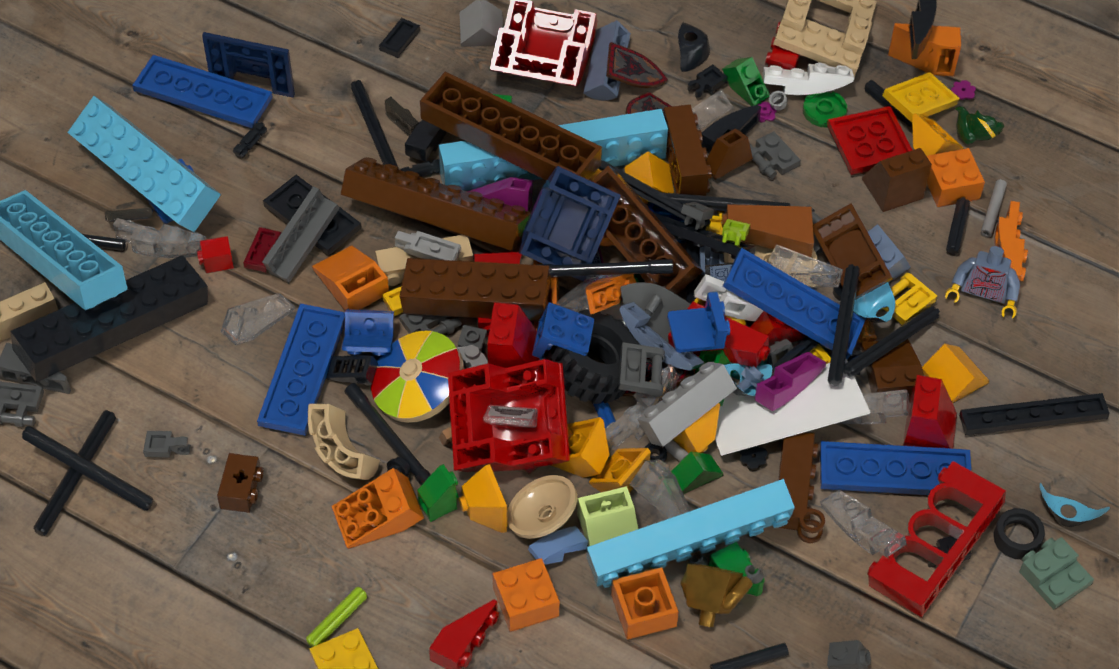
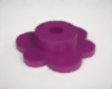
(963, 90)
(767, 112)

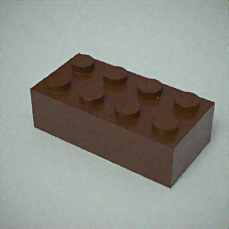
(685, 152)

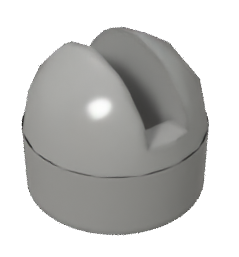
(776, 100)

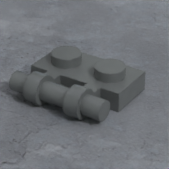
(777, 153)
(419, 322)
(21, 398)

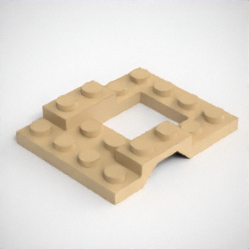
(824, 43)

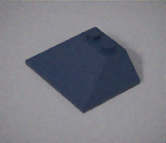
(233, 55)
(568, 220)

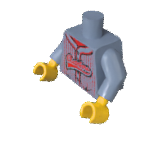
(988, 277)

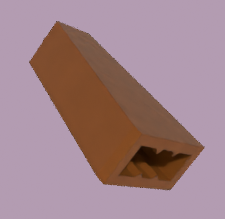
(775, 226)

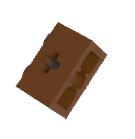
(239, 483)

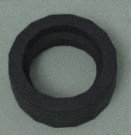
(1022, 517)

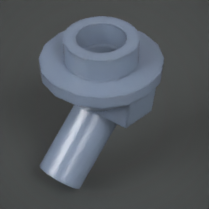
(752, 377)

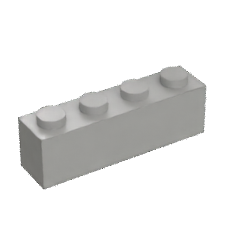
(686, 403)

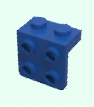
(700, 327)
(368, 331)

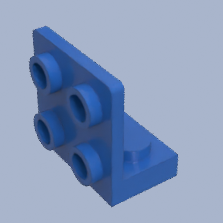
(563, 329)

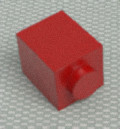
(215, 254)

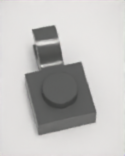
(163, 442)

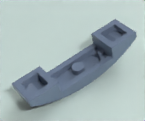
(636, 322)

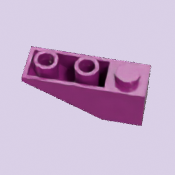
(510, 190)

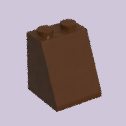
(898, 179)

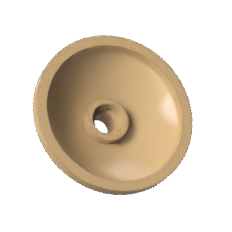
(542, 507)

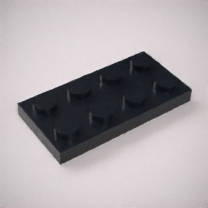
(289, 197)

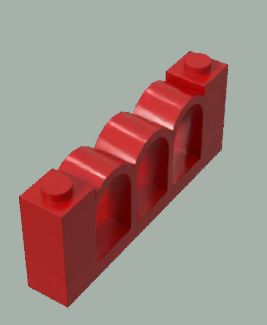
(954, 484)

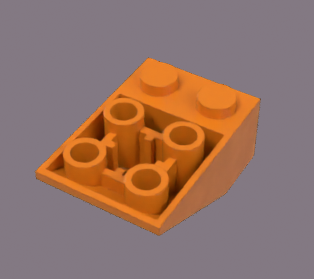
(939, 54)
(352, 278)
(378, 509)

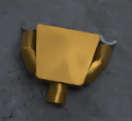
(714, 588)

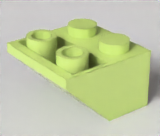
(606, 515)

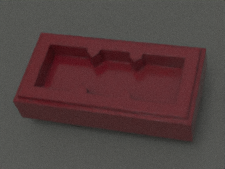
(259, 248)

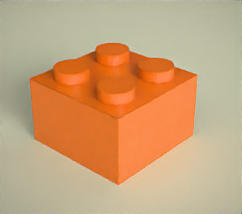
(954, 176)
(526, 594)
(644, 603)

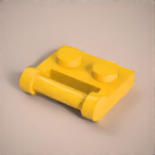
(913, 301)

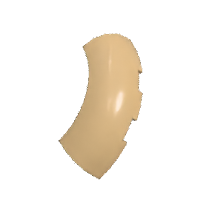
(333, 444)

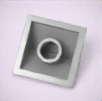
(480, 24)

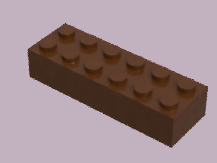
(643, 236)
(473, 287)

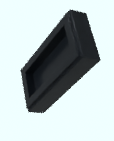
(399, 37)

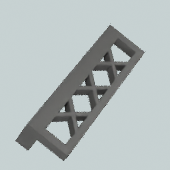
(300, 236)

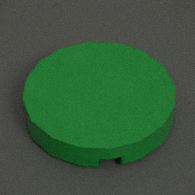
(823, 106)

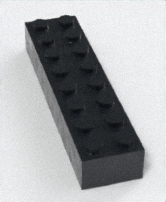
(79, 334)

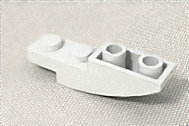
(816, 80)
(734, 305)

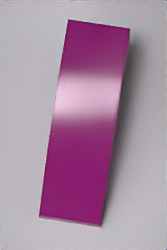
(788, 380)

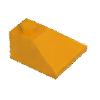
(931, 136)
(700, 433)
(586, 448)
(484, 500)

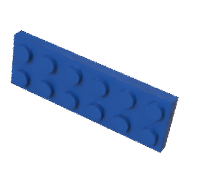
(202, 91)
(788, 300)
(302, 369)
(885, 467)

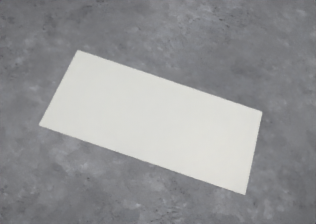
(749, 424)

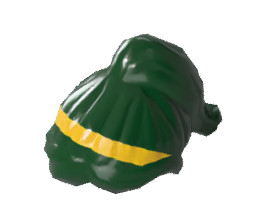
(976, 126)

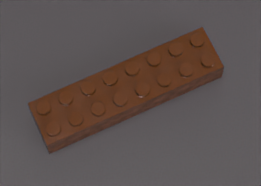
(507, 129)
(435, 203)

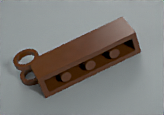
(797, 470)

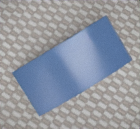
(555, 545)

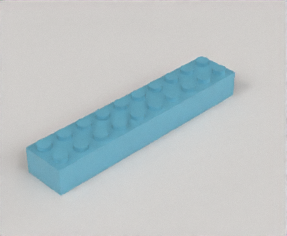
(621, 139)

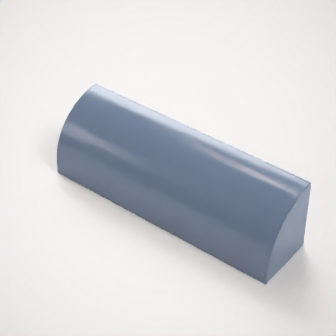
(597, 84)

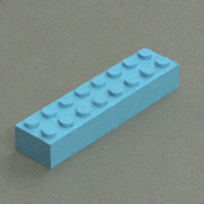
(144, 164)
(59, 251)
(691, 533)

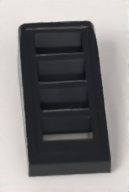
(365, 377)

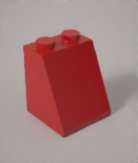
(510, 336)
(930, 415)

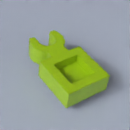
(735, 231)

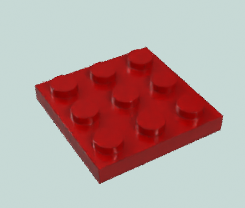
(868, 138)

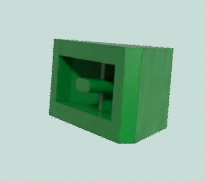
(696, 471)

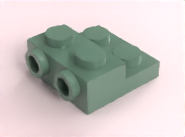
(1055, 572)

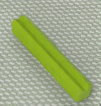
(337, 617)

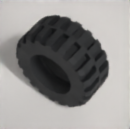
(590, 378)

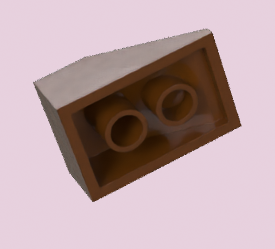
(894, 370)

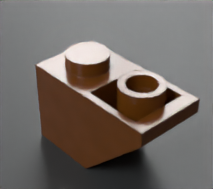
(729, 153)

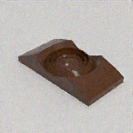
(847, 243)

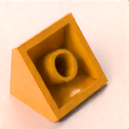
(652, 172)
(956, 371)
(620, 469)

